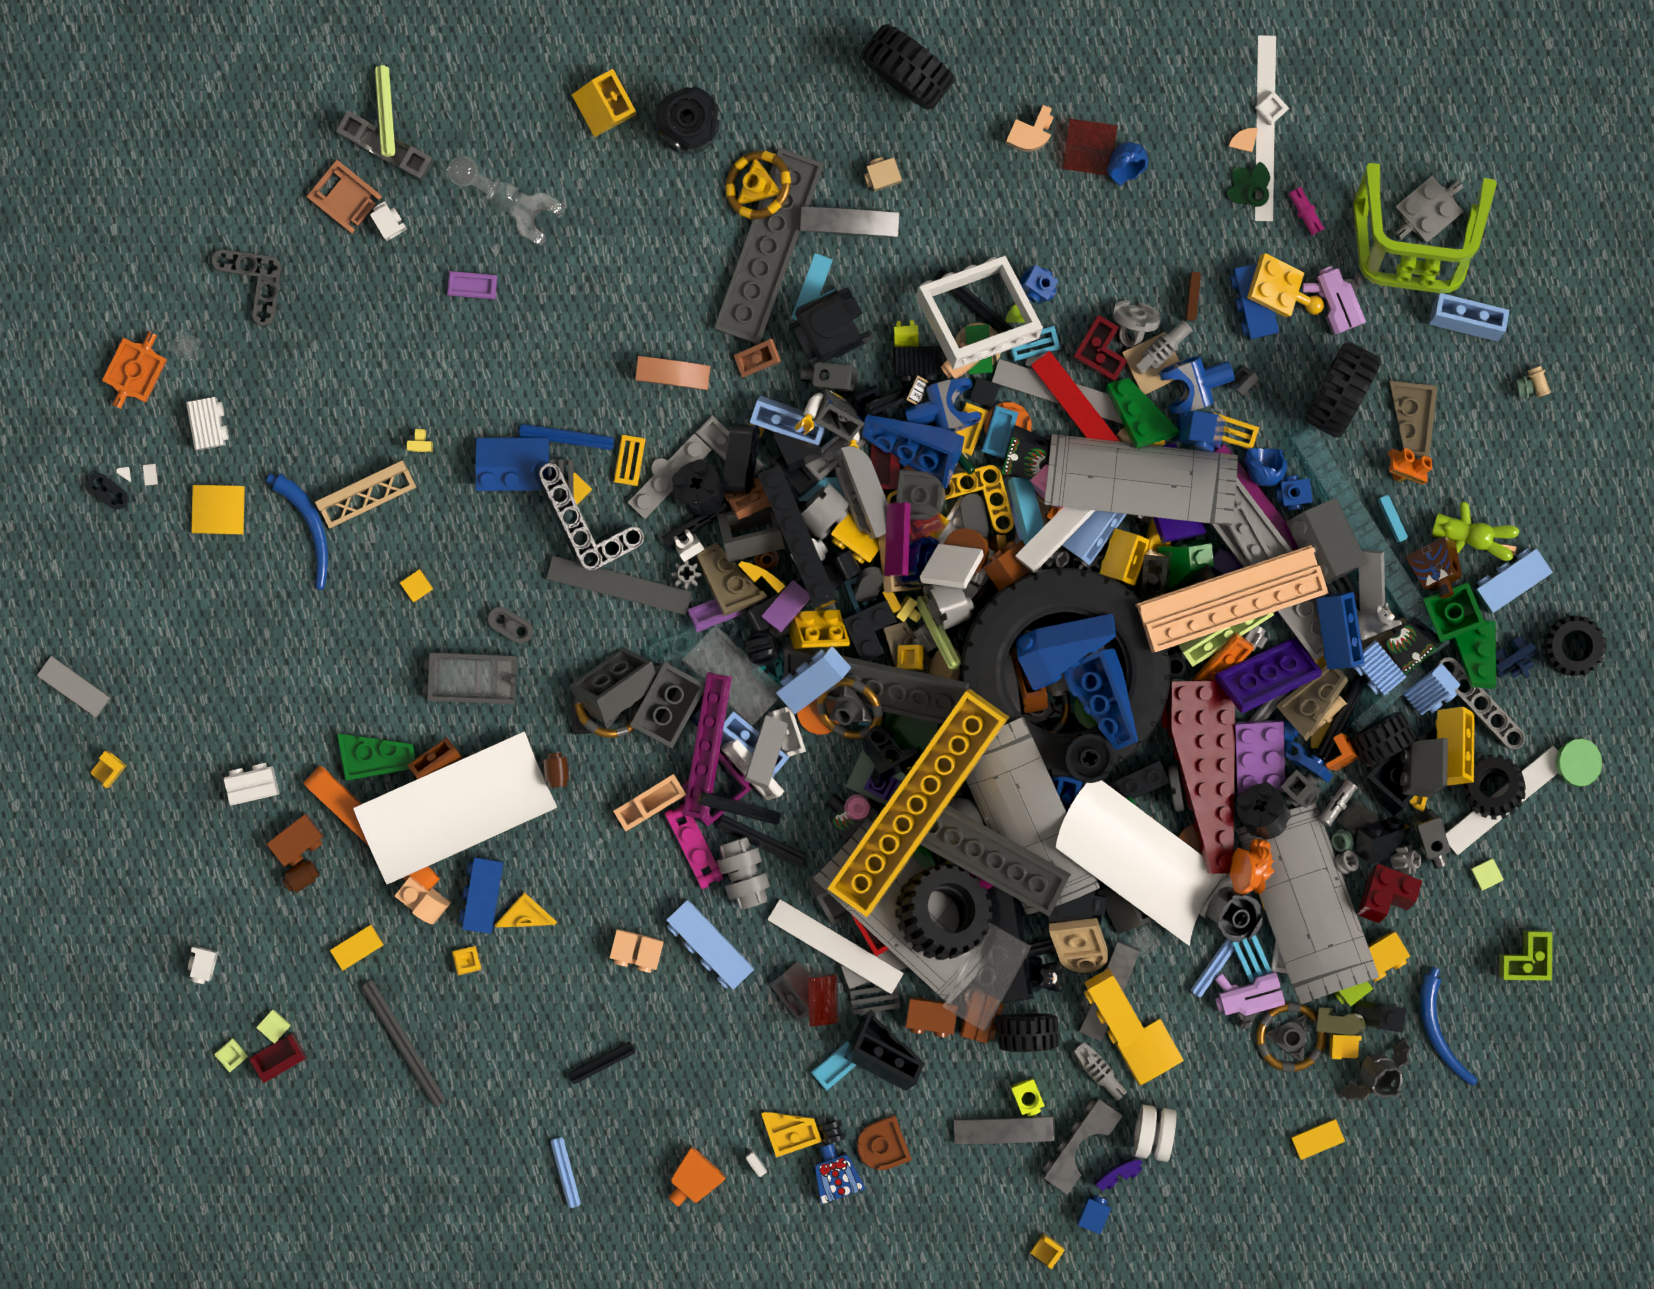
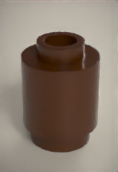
(767, 560)
(556, 770)
(300, 876)

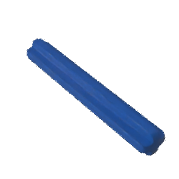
(568, 437)

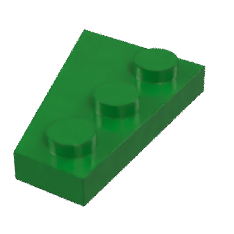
(1139, 414)
(1479, 655)
(373, 756)

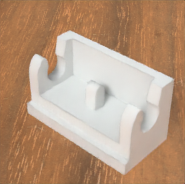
(792, 740)

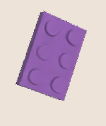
(1259, 754)

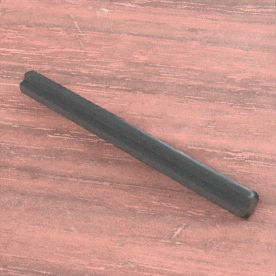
(403, 1043)

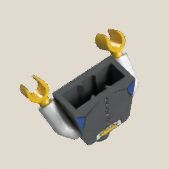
(834, 414)

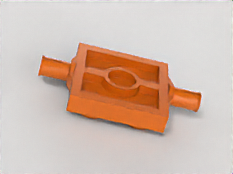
(134, 370)

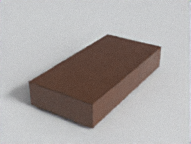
(1192, 296)

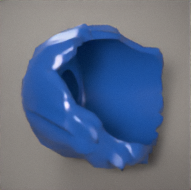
(1127, 162)
(1265, 466)

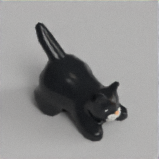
(1044, 975)

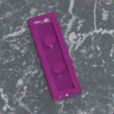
(897, 539)

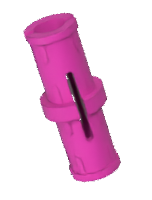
(1306, 211)

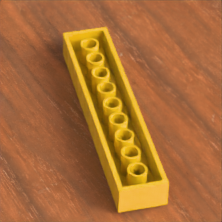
(918, 802)

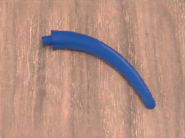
(304, 505)
(1428, 1009)

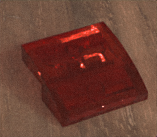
(1089, 146)
(823, 1000)

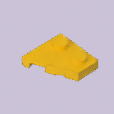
(790, 1132)

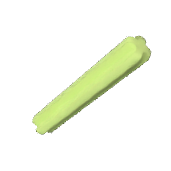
(384, 111)
(940, 637)

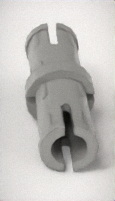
(1337, 803)

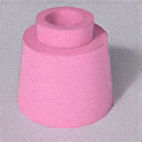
(857, 807)

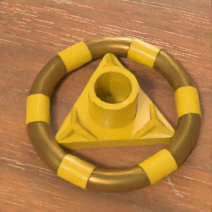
(758, 185)

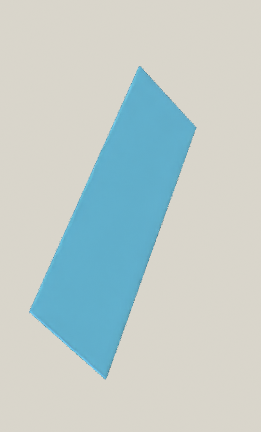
(814, 280)

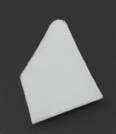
(150, 474)

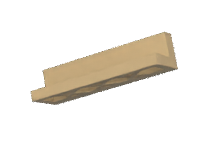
(361, 486)

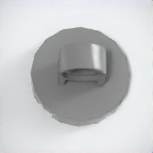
(1137, 318)

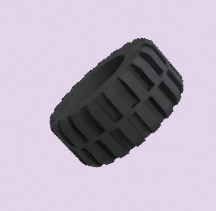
(907, 66)
(1342, 389)
(969, 899)

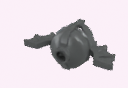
(1379, 1074)

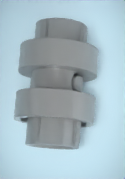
(746, 882)

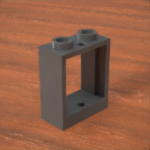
(753, 543)

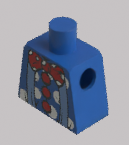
(836, 1175)

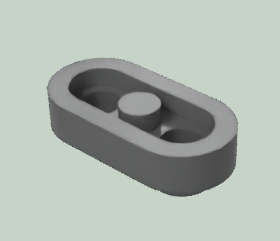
(510, 625)

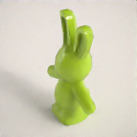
(1476, 535)

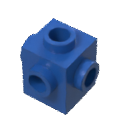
(1038, 284)
(1302, 489)

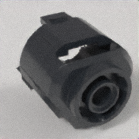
(682, 133)
(827, 326)
(1081, 908)

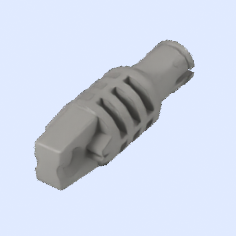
(1163, 348)
(1098, 1070)

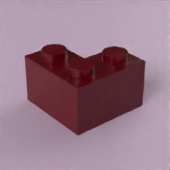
(1094, 351)
(1387, 888)

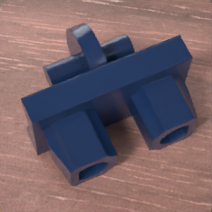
(1523, 653)

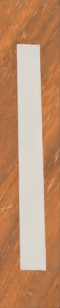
(1265, 131)

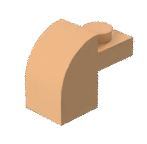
(1031, 138)
(424, 903)

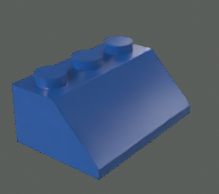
(510, 463)

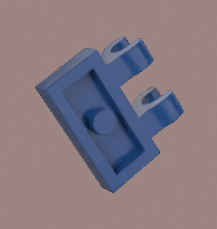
(1312, 764)

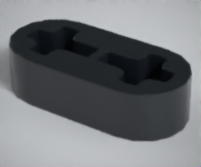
(104, 496)

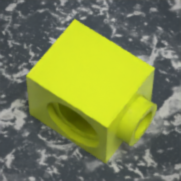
(1027, 1086)

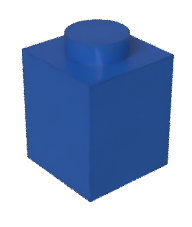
(1094, 1214)

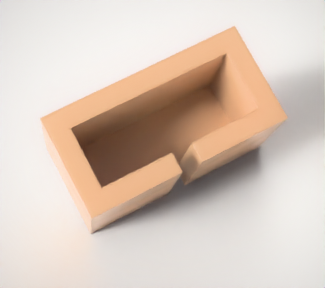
(636, 949)

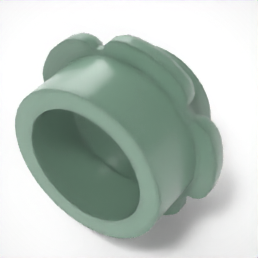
(1524, 387)
(1342, 840)

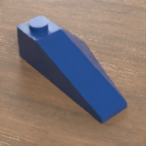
(1103, 692)

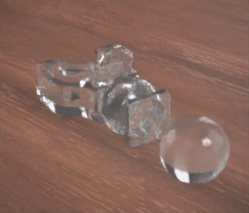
(506, 197)

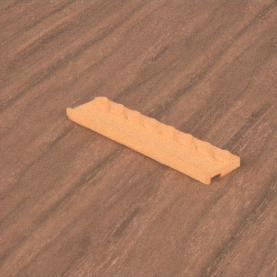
(1231, 598)

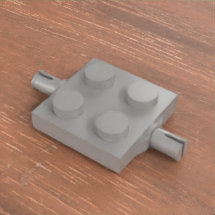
(1429, 209)

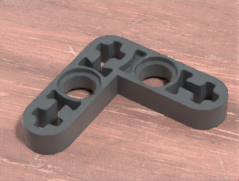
(263, 279)

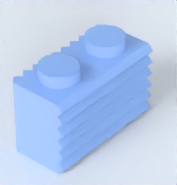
(1379, 669)
(1432, 690)

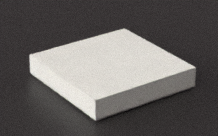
(951, 566)

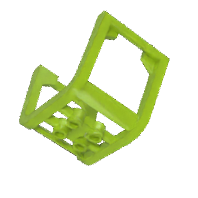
(1368, 199)

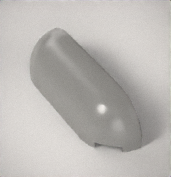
(862, 491)

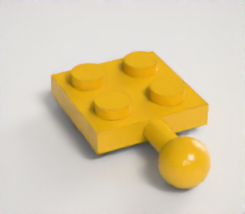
(1278, 286)

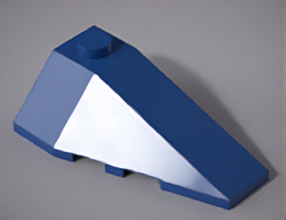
(918, 445)
(1054, 649)

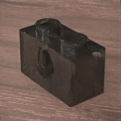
(1155, 574)

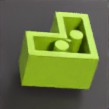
(1533, 963)

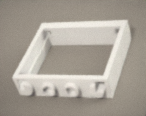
(988, 347)

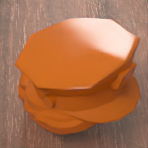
(1251, 868)

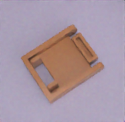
(347, 200)

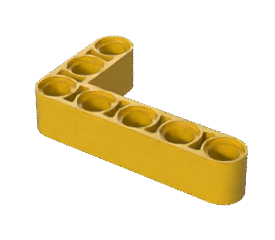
(987, 490)

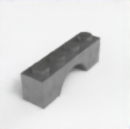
(367, 137)
(1099, 1119)

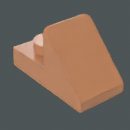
(757, 358)

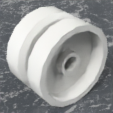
(1151, 1133)

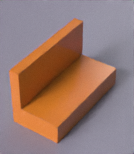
(1348, 752)

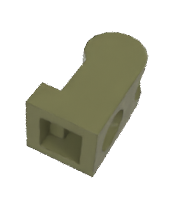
(1339, 1024)

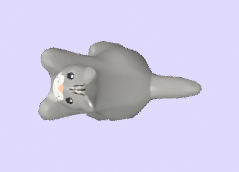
(1376, 623)

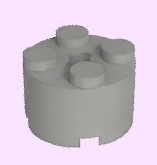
(823, 510)
(948, 605)

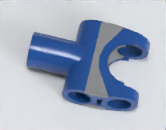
(1197, 382)
(942, 407)

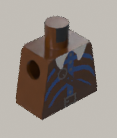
(1437, 566)

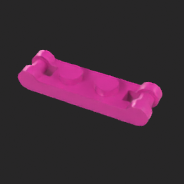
(694, 847)

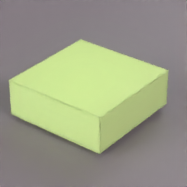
(1487, 874)
(273, 1026)
(231, 1055)

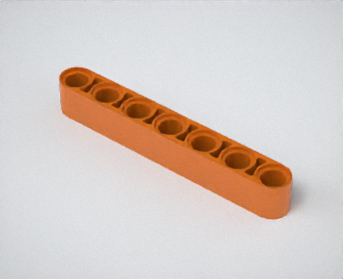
(342, 802)

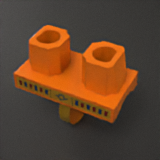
(1406, 466)

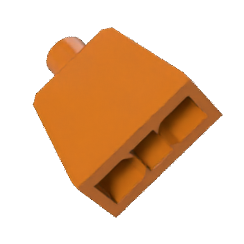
(694, 1178)

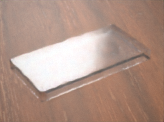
(751, 688)
(987, 977)

